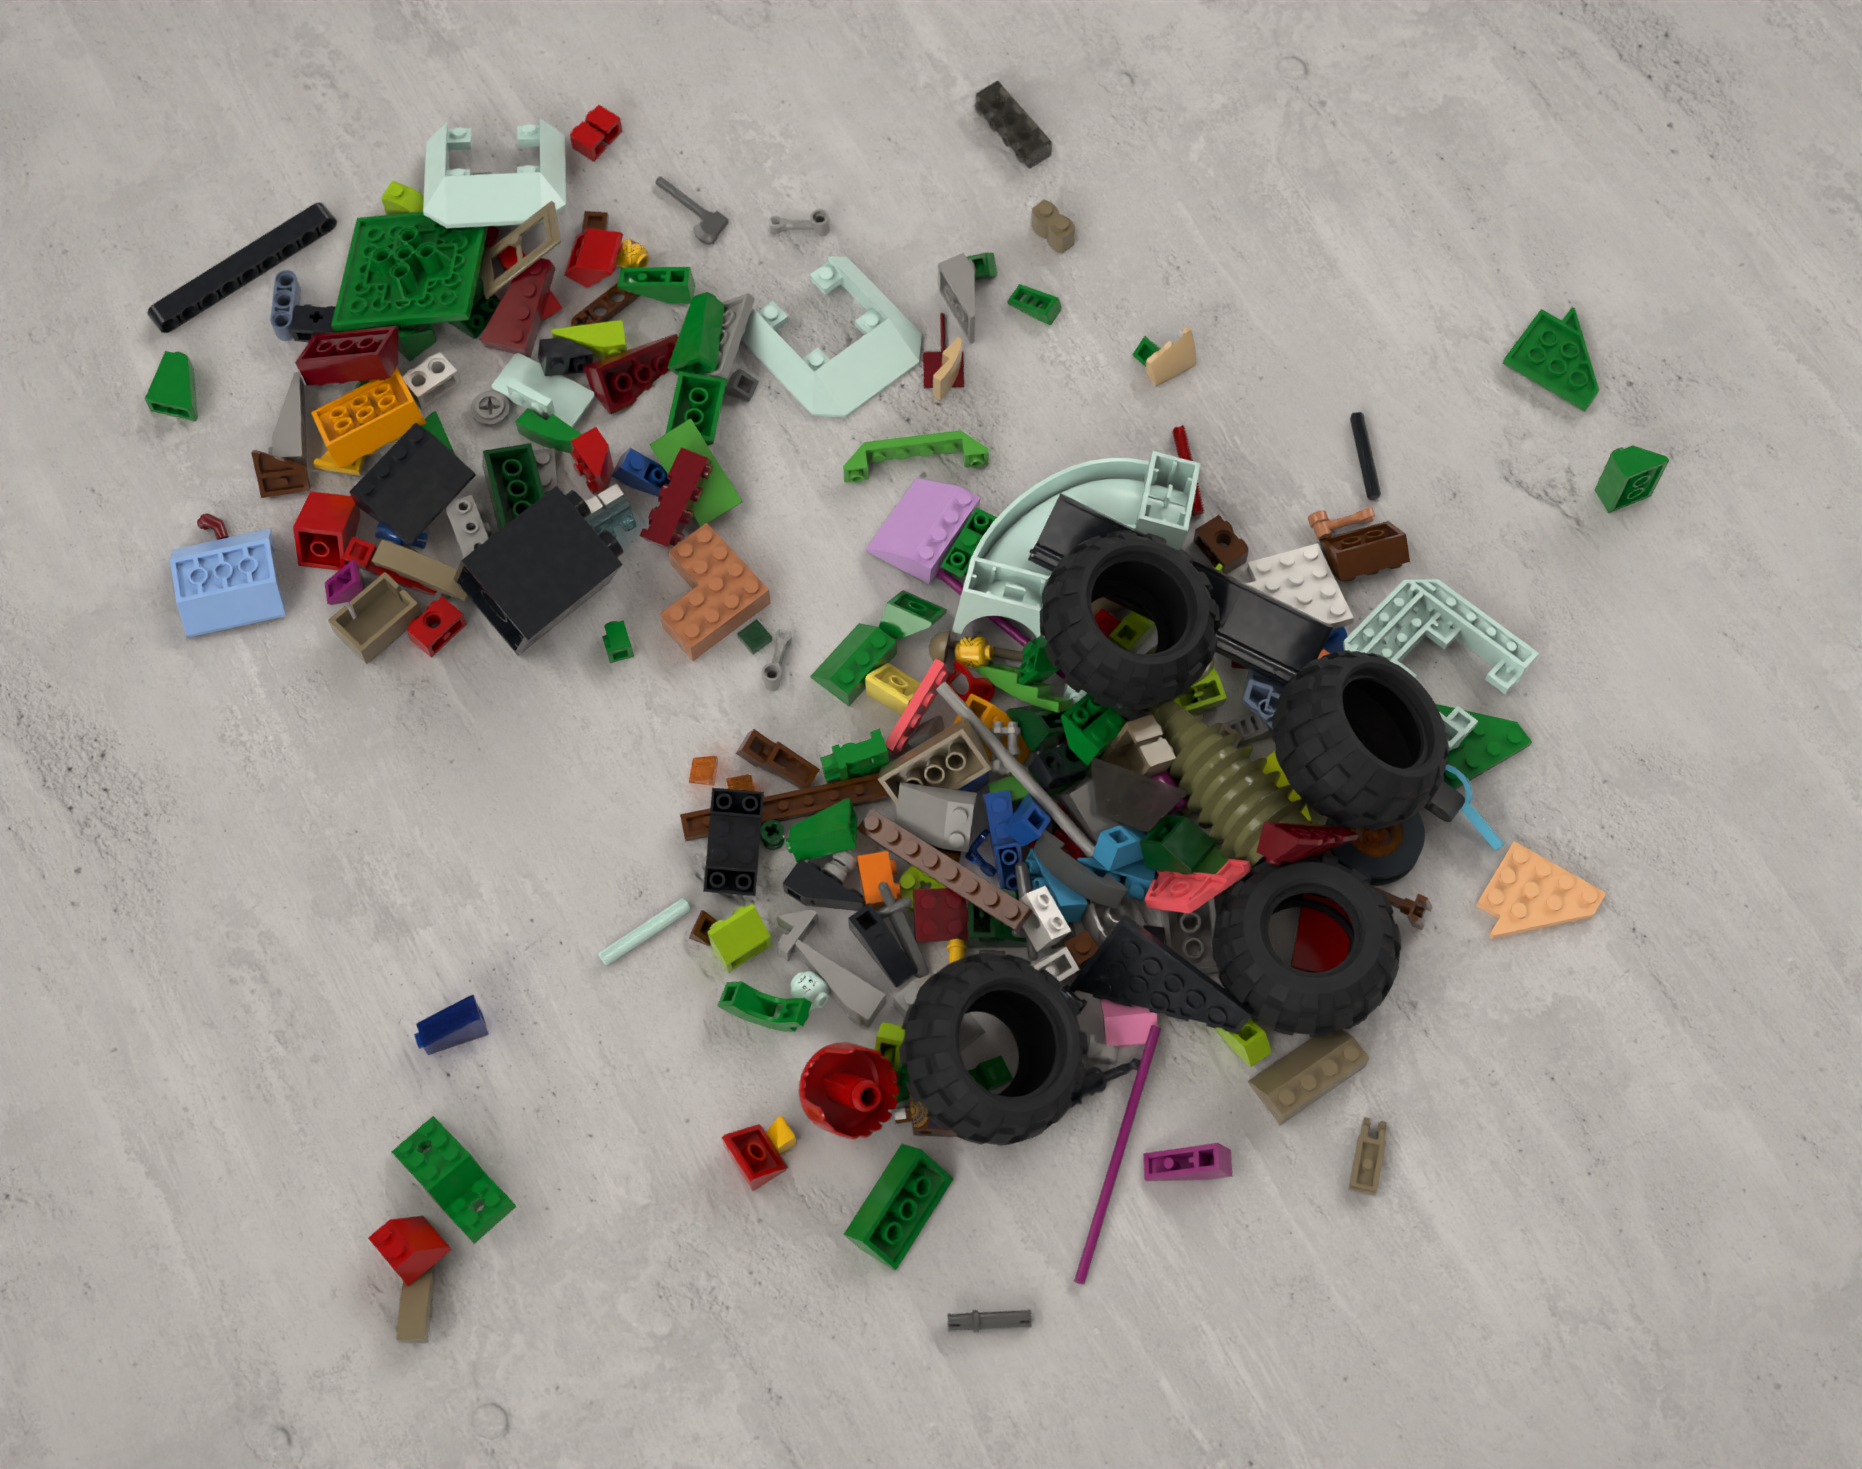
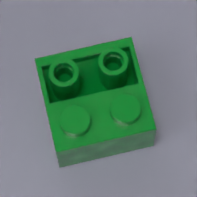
(1091, 728)

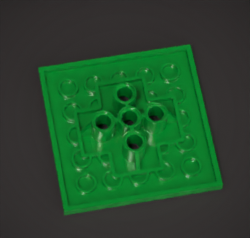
(408, 272)

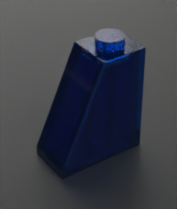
(451, 1026)

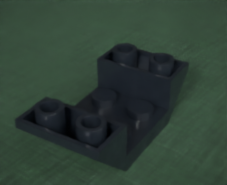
(733, 841)

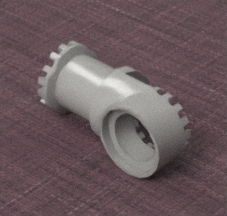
(1101, 1052)

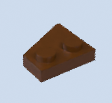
(279, 475)

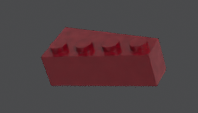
(520, 312)
(677, 499)

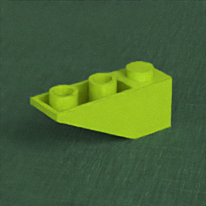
(1132, 632)

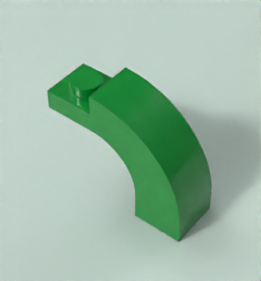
(764, 1009)

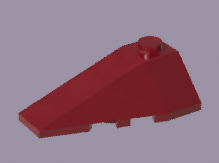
(628, 374)
(1297, 841)

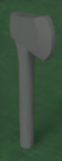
(712, 223)

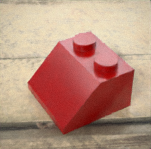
(409, 1246)

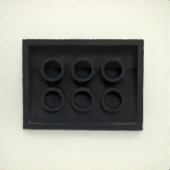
(411, 484)

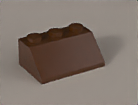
(1365, 551)

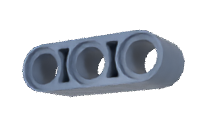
(283, 296)

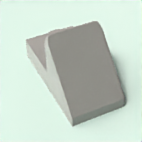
(799, 926)

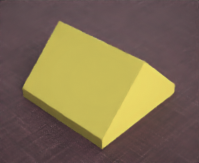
(891, 687)

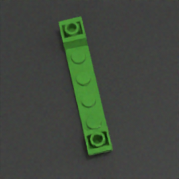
(973, 452)

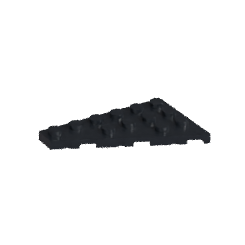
(1145, 972)

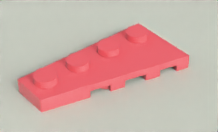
(917, 707)

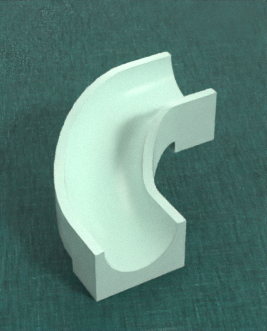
(1139, 493)

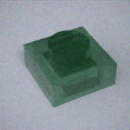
(754, 637)

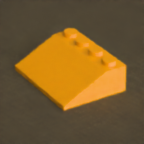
(367, 418)

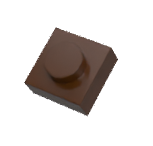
(595, 220)

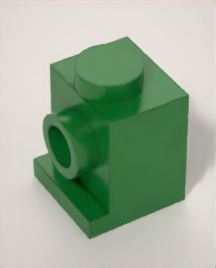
(617, 641)

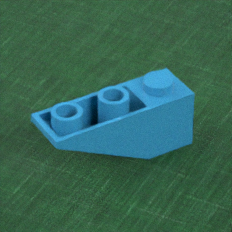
(1118, 847)
(1132, 876)
(1068, 901)

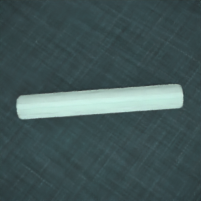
(644, 931)

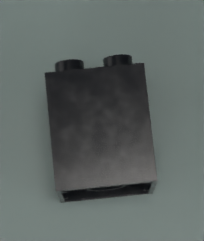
(539, 568)

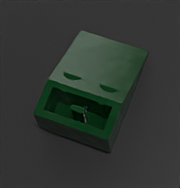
(988, 932)

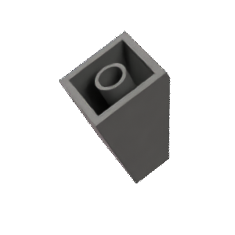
(1081, 807)

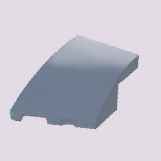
(1261, 695)

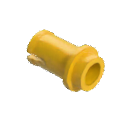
(956, 950)

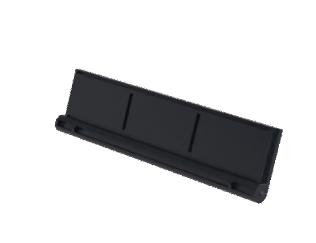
(1253, 625)

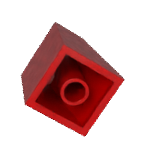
(325, 530)

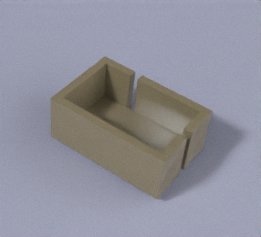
(378, 620)
(1141, 748)

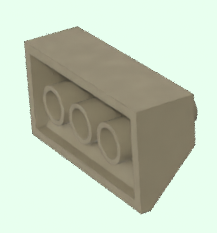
(941, 762)
(1308, 1073)

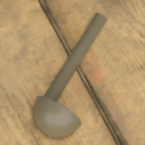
(942, 643)

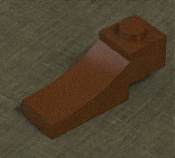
(777, 759)

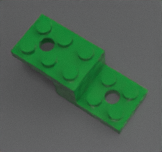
(453, 1179)

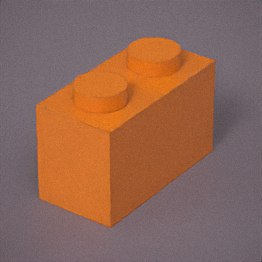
(873, 870)

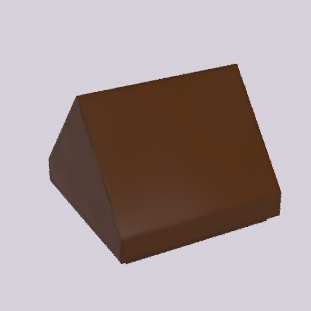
(702, 925)

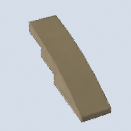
(418, 568)

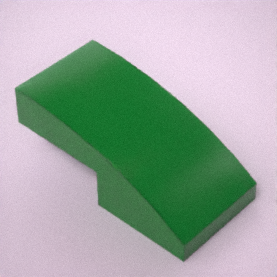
(991, 1073)

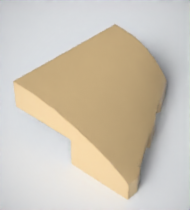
(1172, 359)

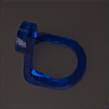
(985, 867)

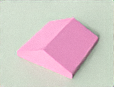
(1126, 1024)

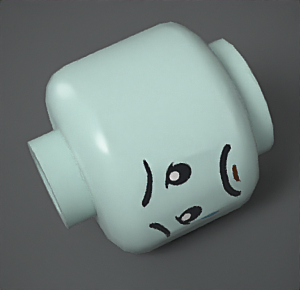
(812, 987)

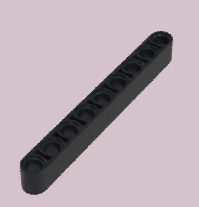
(241, 267)

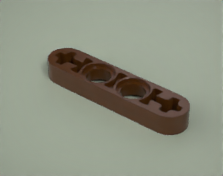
(604, 301)

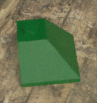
(908, 615)

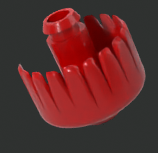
(848, 1090)

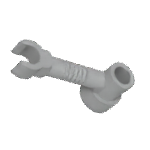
(818, 221)
(772, 672)

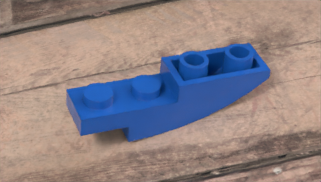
(1004, 847)

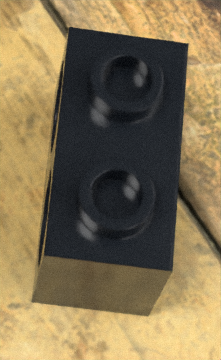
(1057, 767)

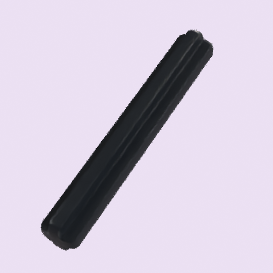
(1365, 455)

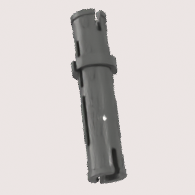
(989, 1320)

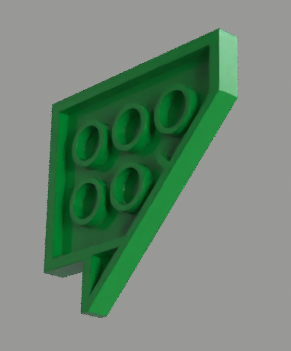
(1484, 747)

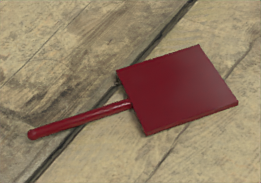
(933, 361)

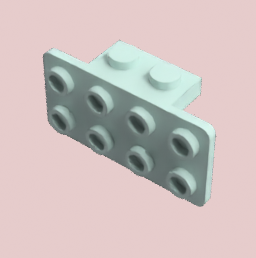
(545, 395)

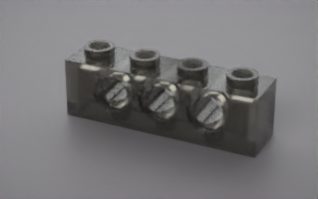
(1013, 124)

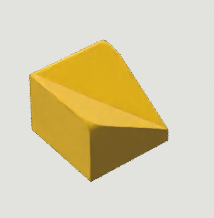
(781, 1135)

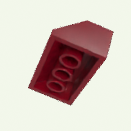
(349, 356)

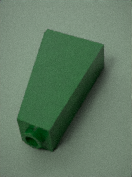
(699, 336)

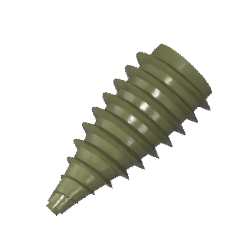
(1225, 783)

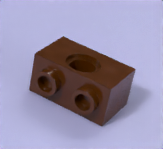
(1216, 532)

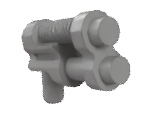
(1012, 732)

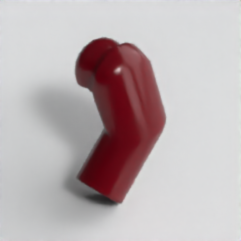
(210, 521)

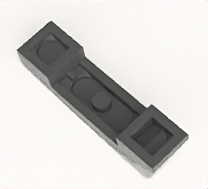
(1075, 875)

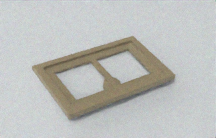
(514, 239)

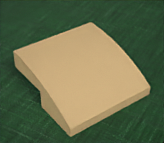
(947, 374)

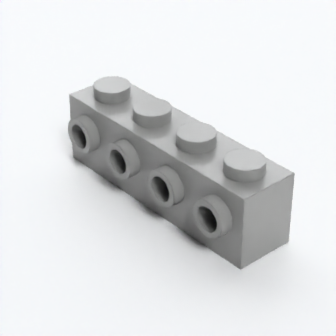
(467, 523)

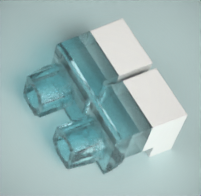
(610, 511)

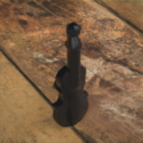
(1096, 1080)

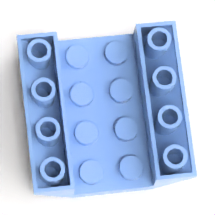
(226, 583)

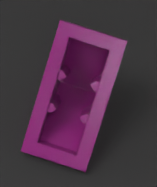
(344, 584)

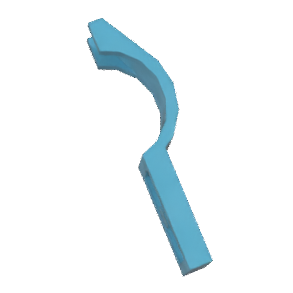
(1473, 814)

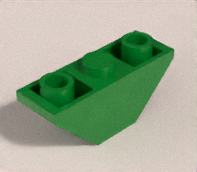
(960, 554)

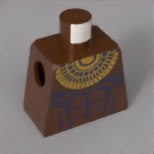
(921, 1124)

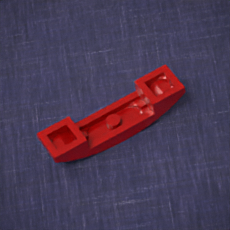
(363, 553)

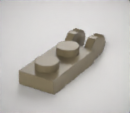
(1368, 1159)

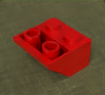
(593, 256)
(593, 460)

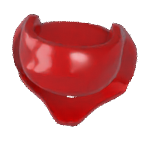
(978, 686)

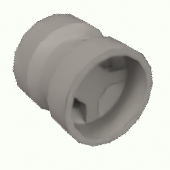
(840, 866)

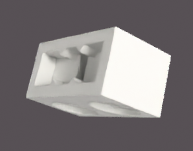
(433, 384)

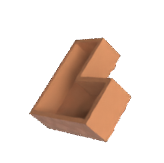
(721, 594)

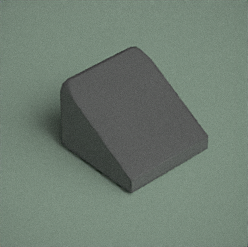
(741, 385)

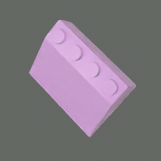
(924, 527)

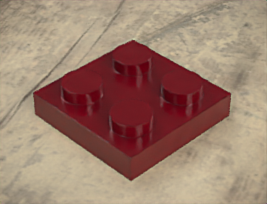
(939, 915)

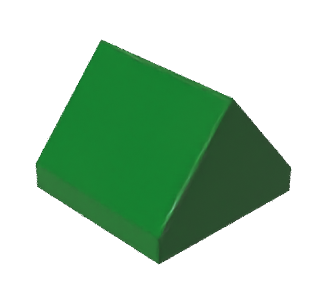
(1145, 349)

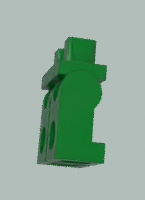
(856, 759)

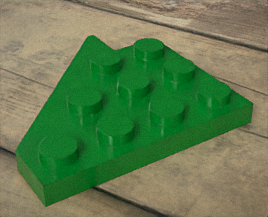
(1556, 358)

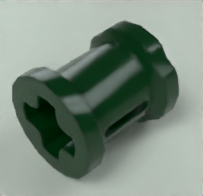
(769, 828)

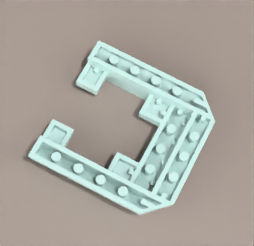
(469, 200)
(856, 374)
(1442, 615)

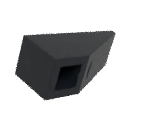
(816, 889)
(881, 945)

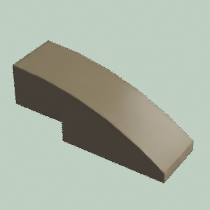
(416, 1309)

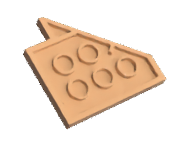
(1535, 894)

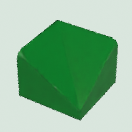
(984, 265)

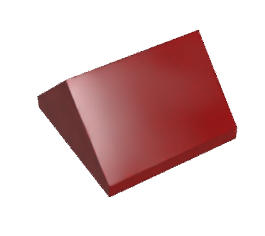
(754, 1155)

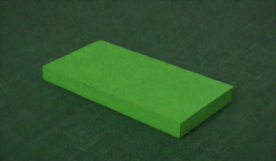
(718, 492)

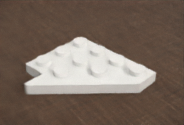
(1303, 582)

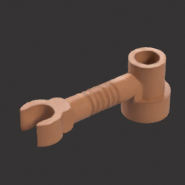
(1323, 525)

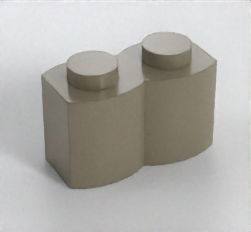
(1053, 226)

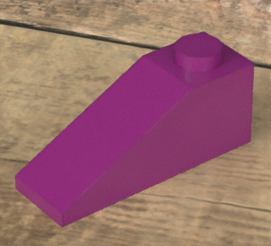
(1188, 1163)

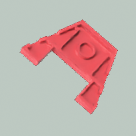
(1190, 891)

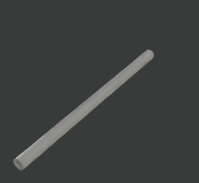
(1017, 770)

